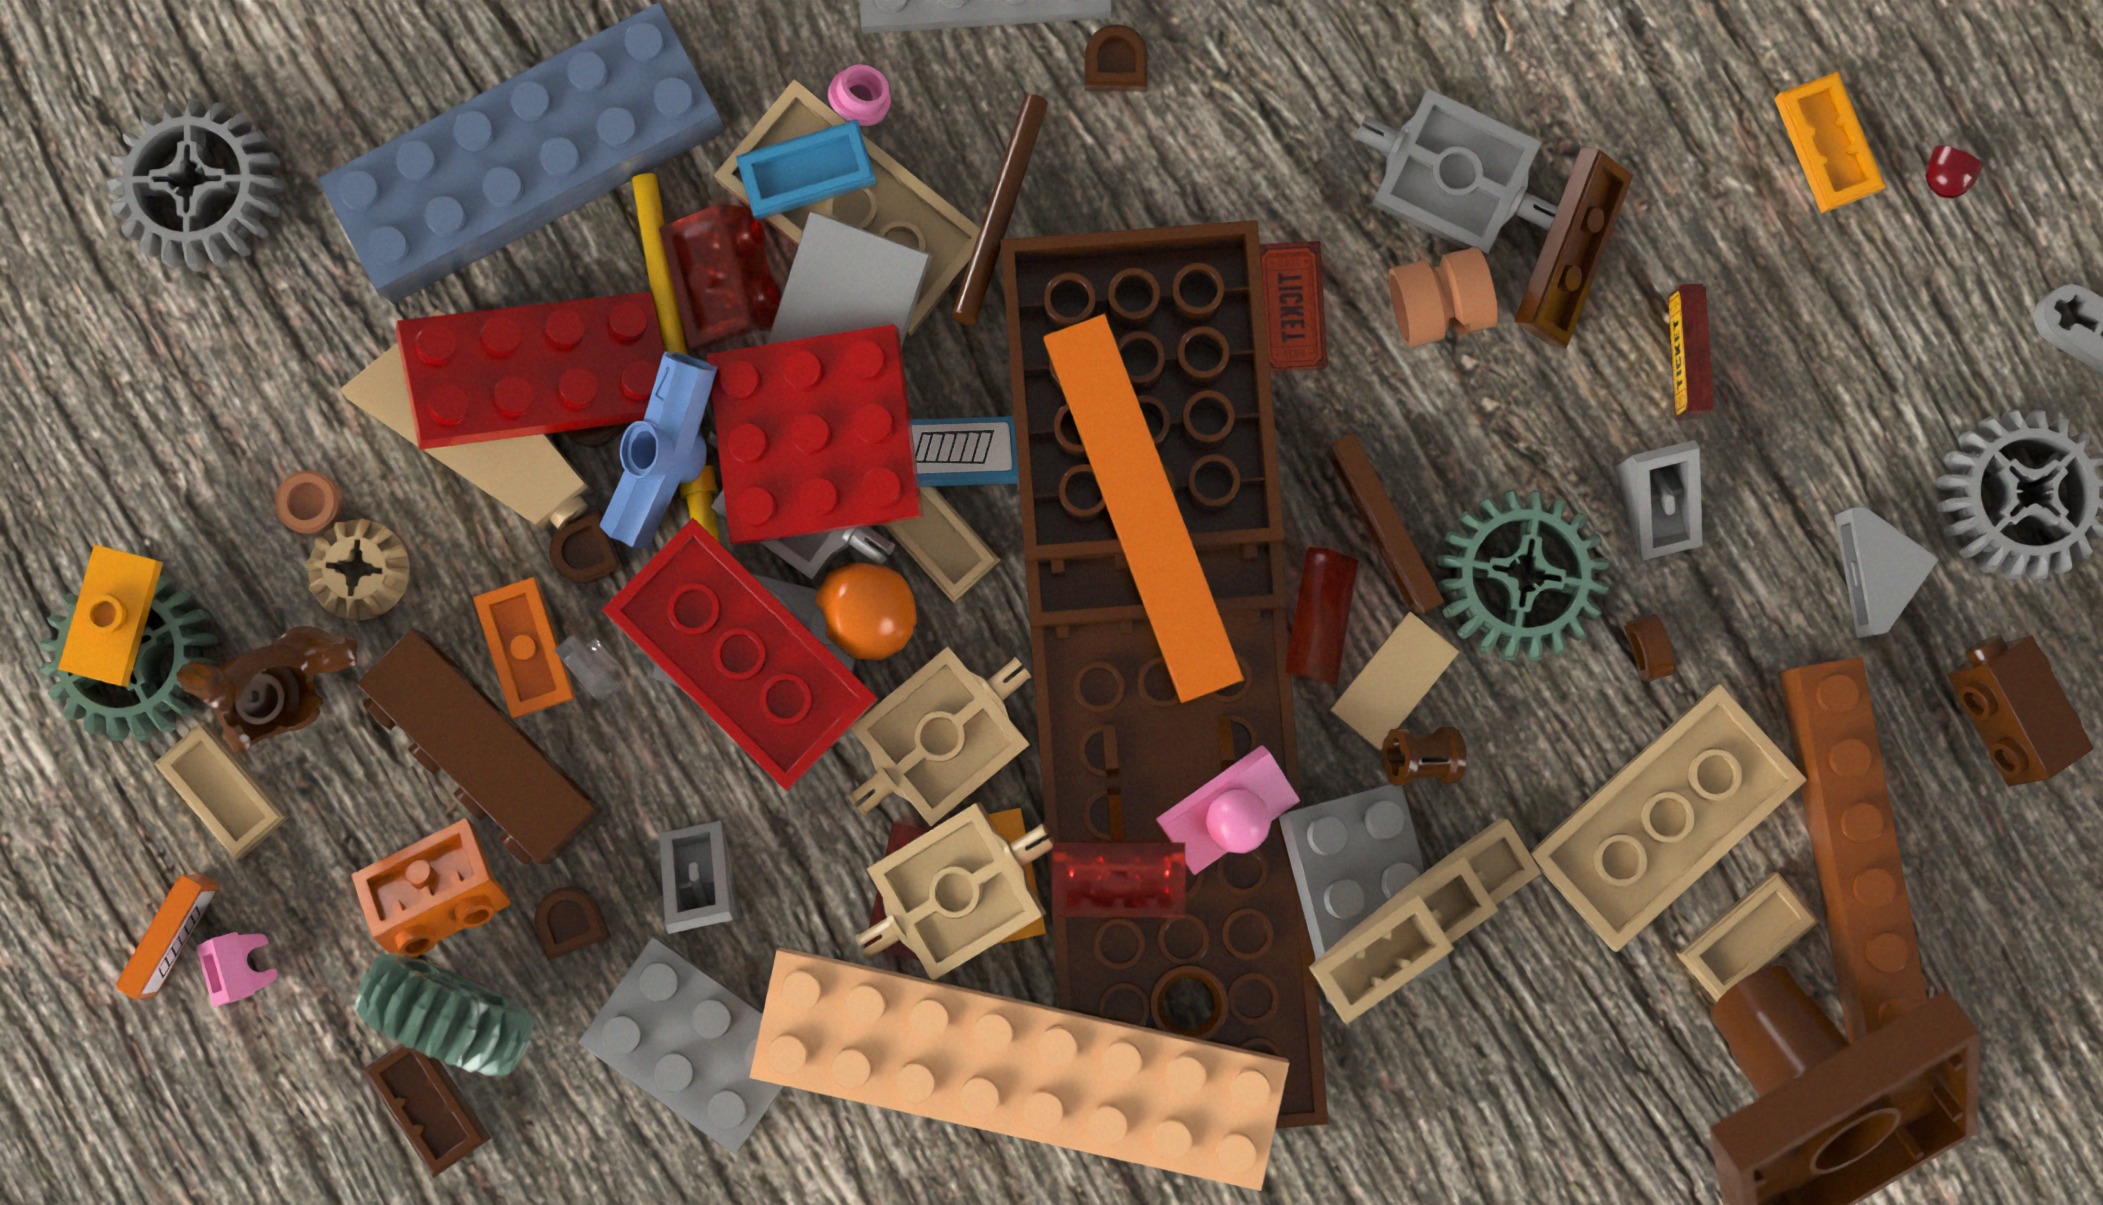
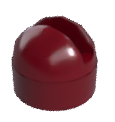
(1951, 171)

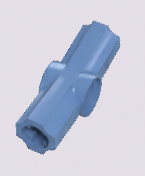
(661, 450)

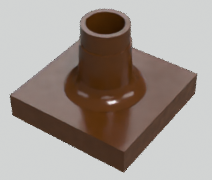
(1834, 1113)

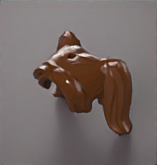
(280, 678)

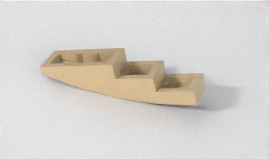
(1424, 920)

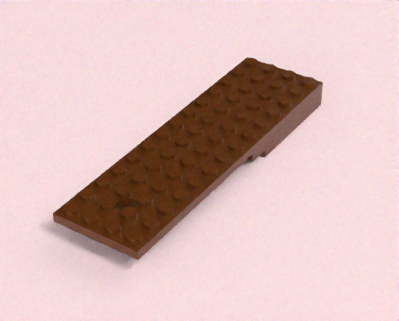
(1107, 710)

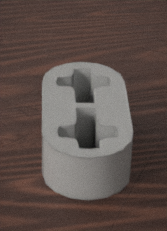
(2076, 339)

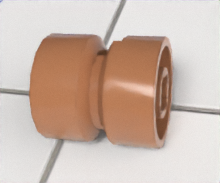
(1443, 297)

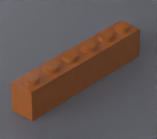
(1853, 844)

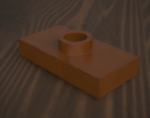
(426, 1107)

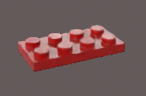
(530, 368)
(740, 654)

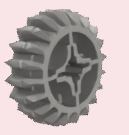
(191, 138)
(2064, 527)

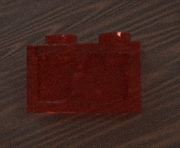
(720, 274)
(1118, 879)

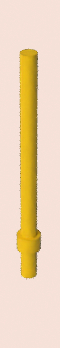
(670, 323)

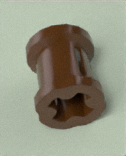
(1424, 756)

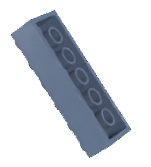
(522, 154)

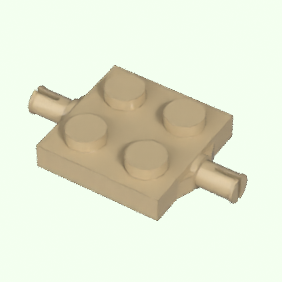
(939, 736)
(955, 891)

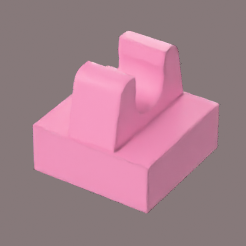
(227, 967)

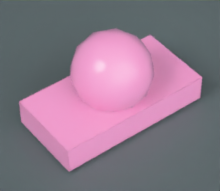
(1230, 810)

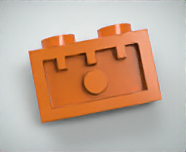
(429, 890)

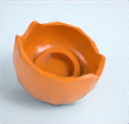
(867, 610)

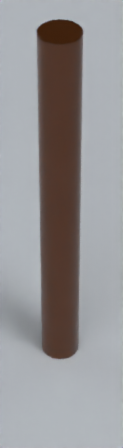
(999, 210)

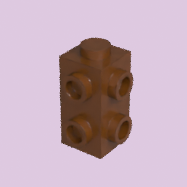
(2019, 709)

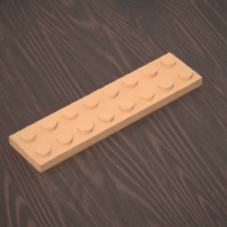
(1019, 1068)

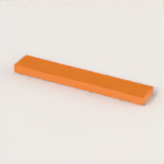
(1143, 508)

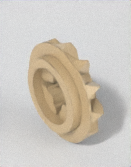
(374, 593)

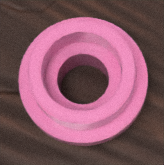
(860, 95)

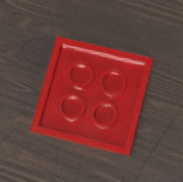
(815, 435)

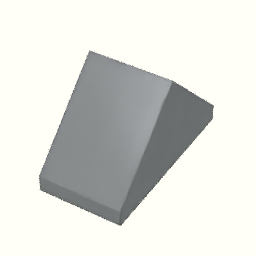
(1663, 499)
(1880, 569)
(697, 877)

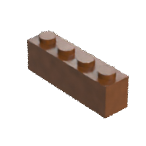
(479, 748)

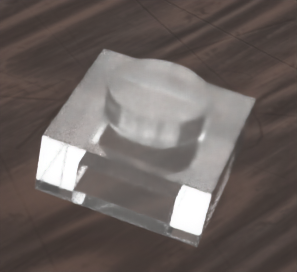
(592, 665)

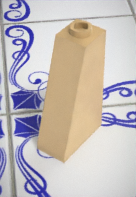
(519, 472)

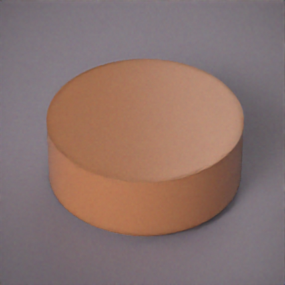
(309, 502)

